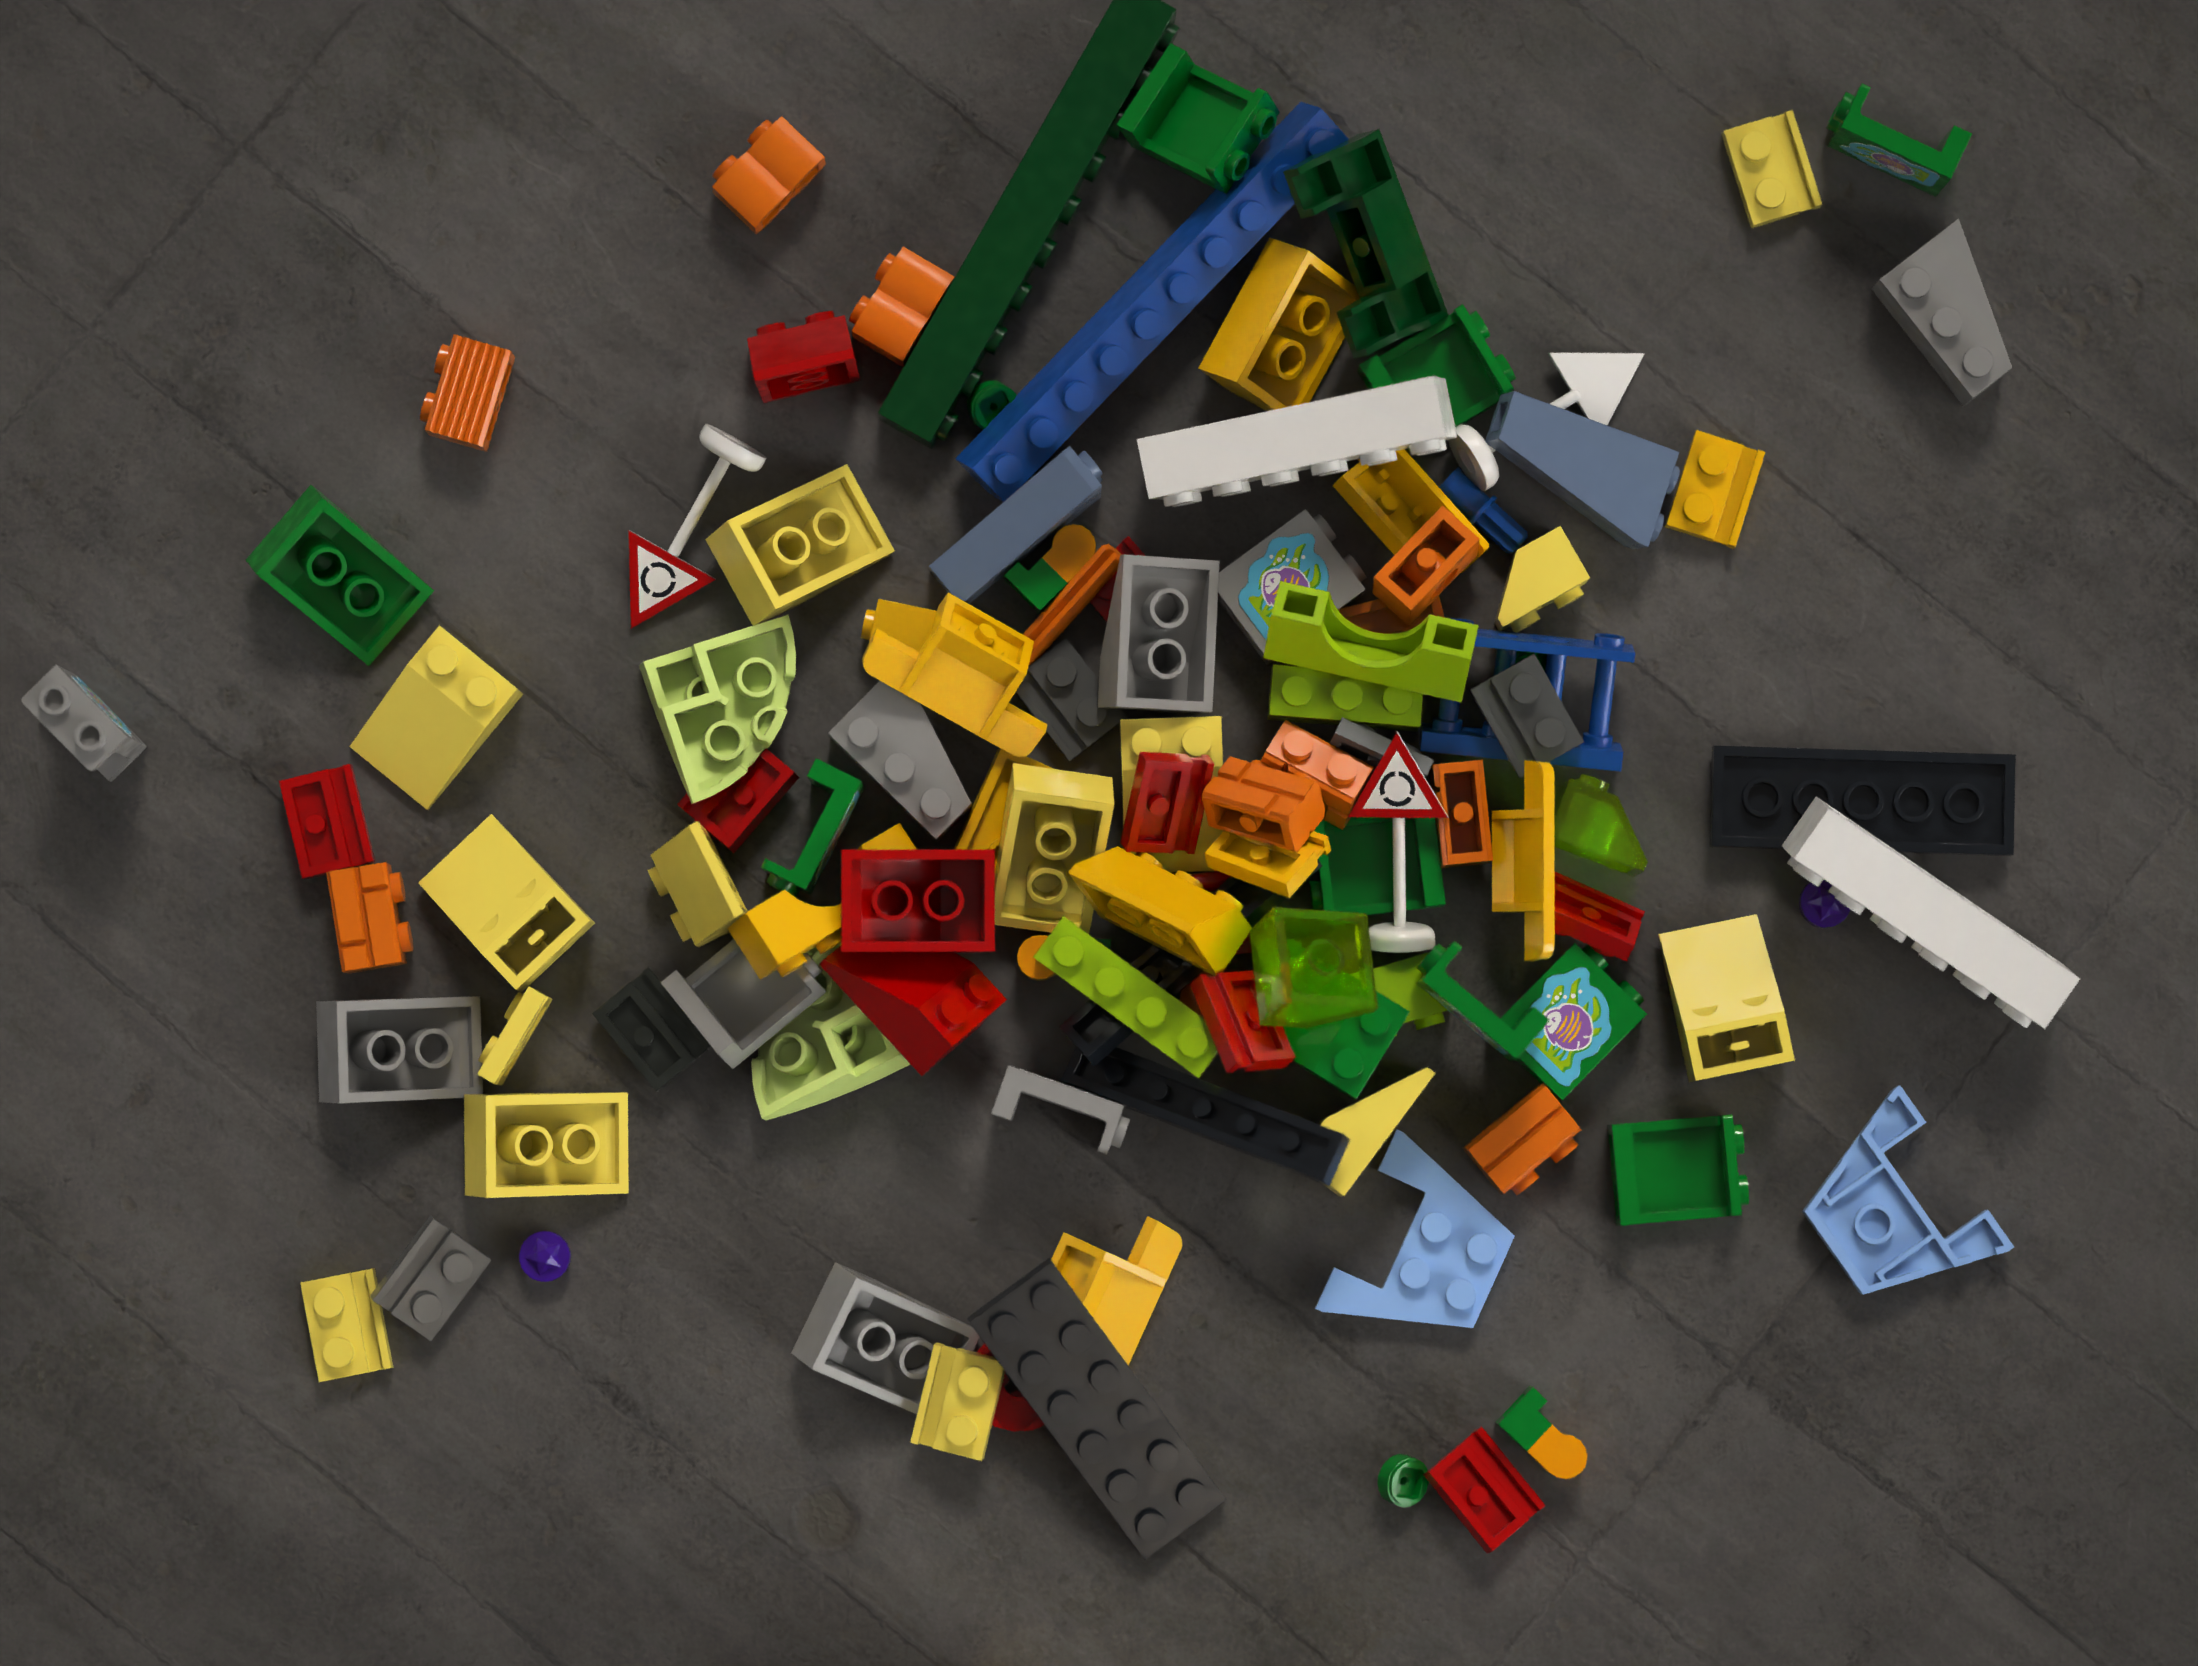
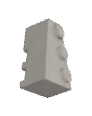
(1947, 313)
(903, 755)

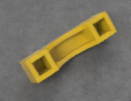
(785, 928)

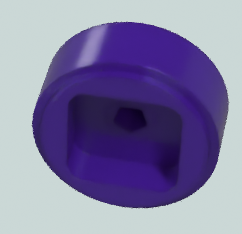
(1820, 906)
(545, 1256)

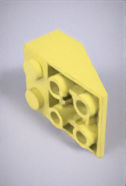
(506, 903)
(1725, 998)

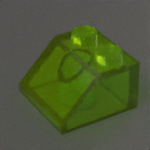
(1596, 826)
(1312, 967)

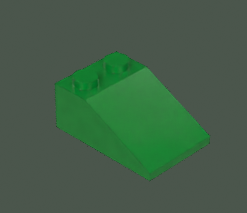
(339, 575)
(1347, 1049)

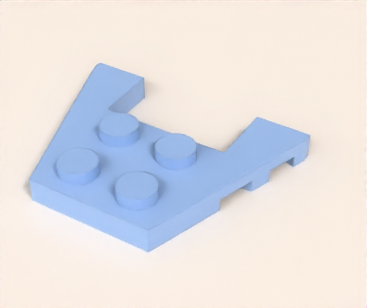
(1876, 1221)
(1443, 1260)

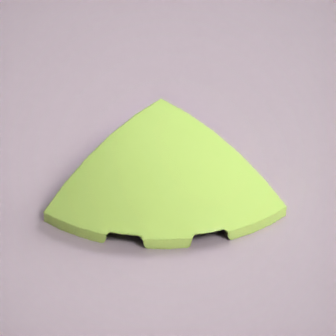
(722, 702)
(821, 1053)

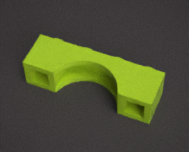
(1314, 635)
(1128, 996)

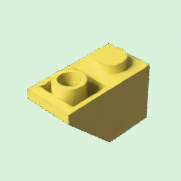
(1539, 575)

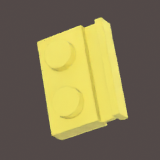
(1771, 169)
(503, 1051)
(346, 1325)
(958, 1401)

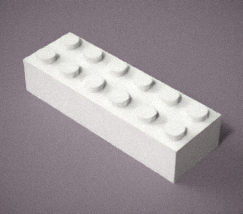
(1298, 438)
(1939, 919)

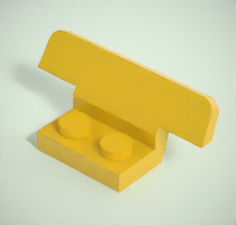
(964, 674)
(1526, 860)
(1117, 1290)

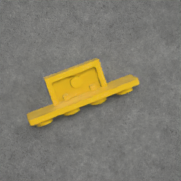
(1397, 500)

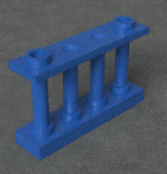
(1597, 751)

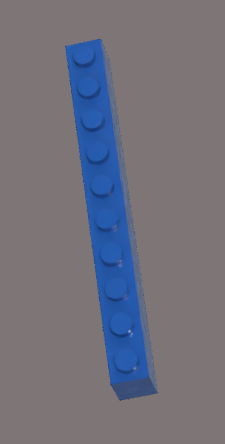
(1145, 308)

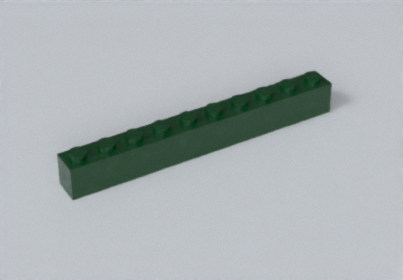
(1026, 219)

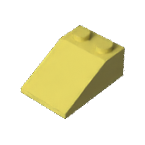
(799, 544)
(435, 717)
(1173, 735)
(1046, 828)
(698, 885)
(1370, 1124)
(545, 1144)

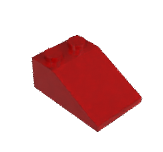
(802, 357)
(918, 900)
(917, 998)

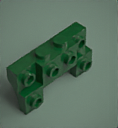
(1376, 238)

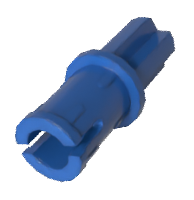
(1483, 512)

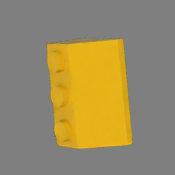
(1280, 329)
(1163, 907)

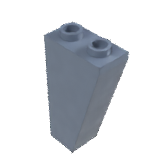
(1589, 465)
(1019, 525)

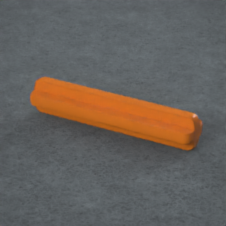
(1072, 599)

